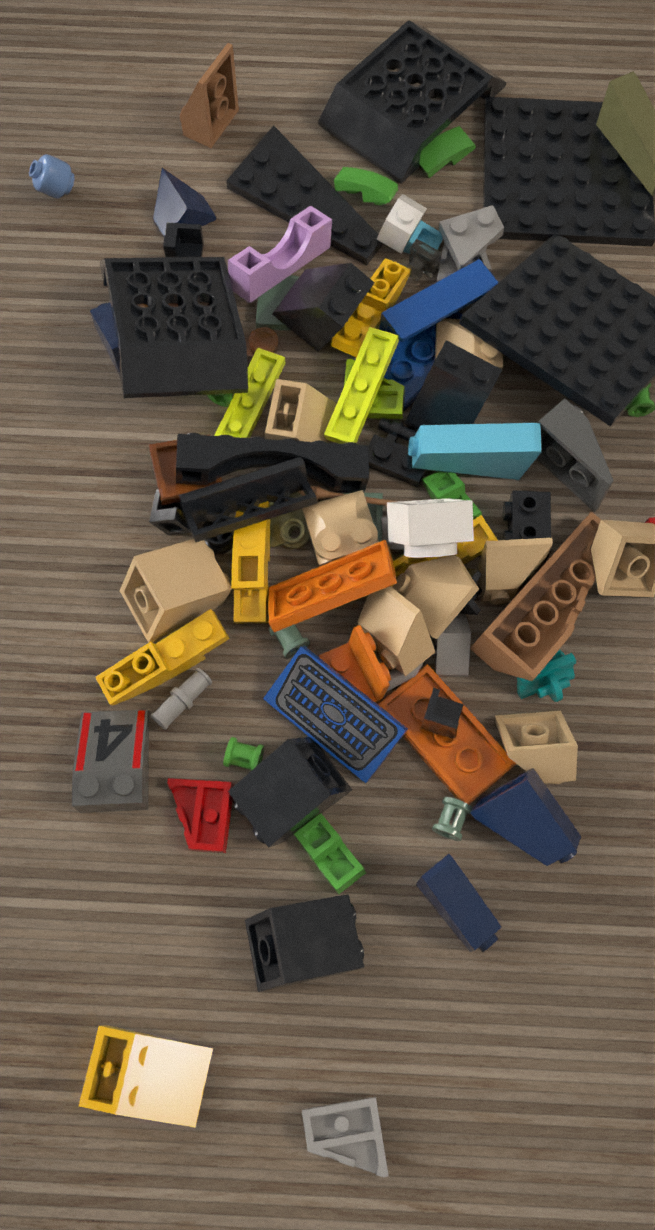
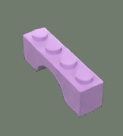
(304, 240)

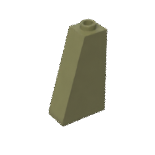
(629, 125)

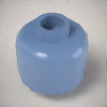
(51, 176)

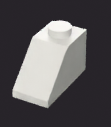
(401, 223)

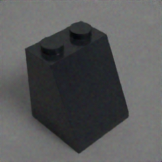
(323, 302)
(453, 389)
(288, 790)
(304, 942)

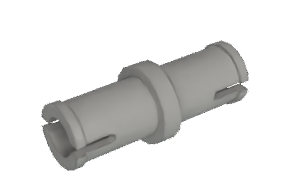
(181, 698)

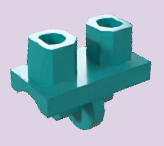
(551, 679)

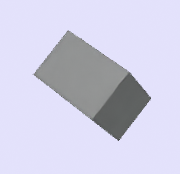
(453, 649)

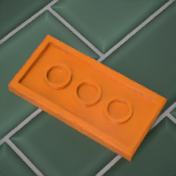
(331, 585)
(463, 764)

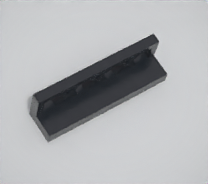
(245, 495)

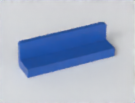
(438, 301)

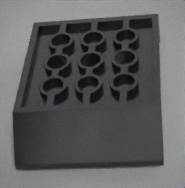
(395, 121)
(179, 347)

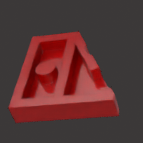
(204, 812)

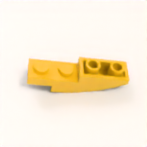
(388, 285)
(250, 571)
(164, 660)

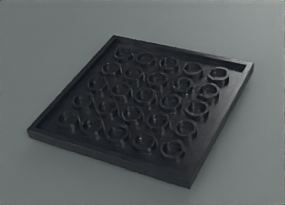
(560, 175)
(572, 327)

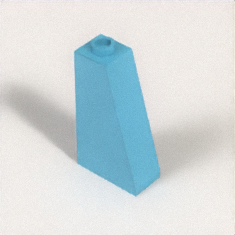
(477, 449)

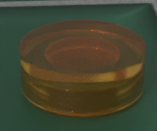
(263, 338)

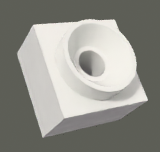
(430, 525)

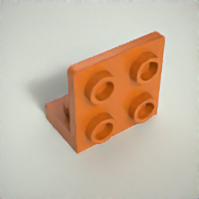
(359, 664)

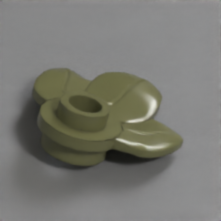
(283, 525)

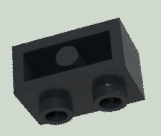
(528, 516)

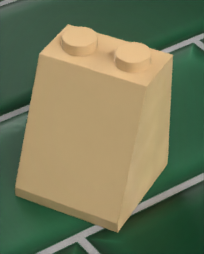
(173, 587)

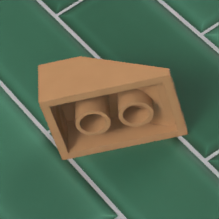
(212, 101)

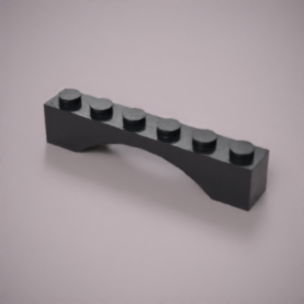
(207, 458)

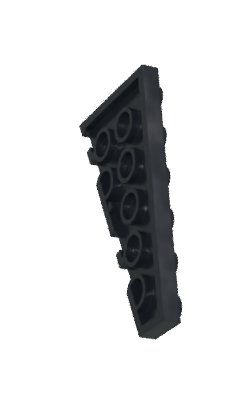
(287, 184)

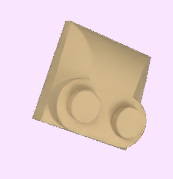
(340, 526)

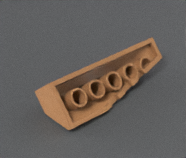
(544, 610)

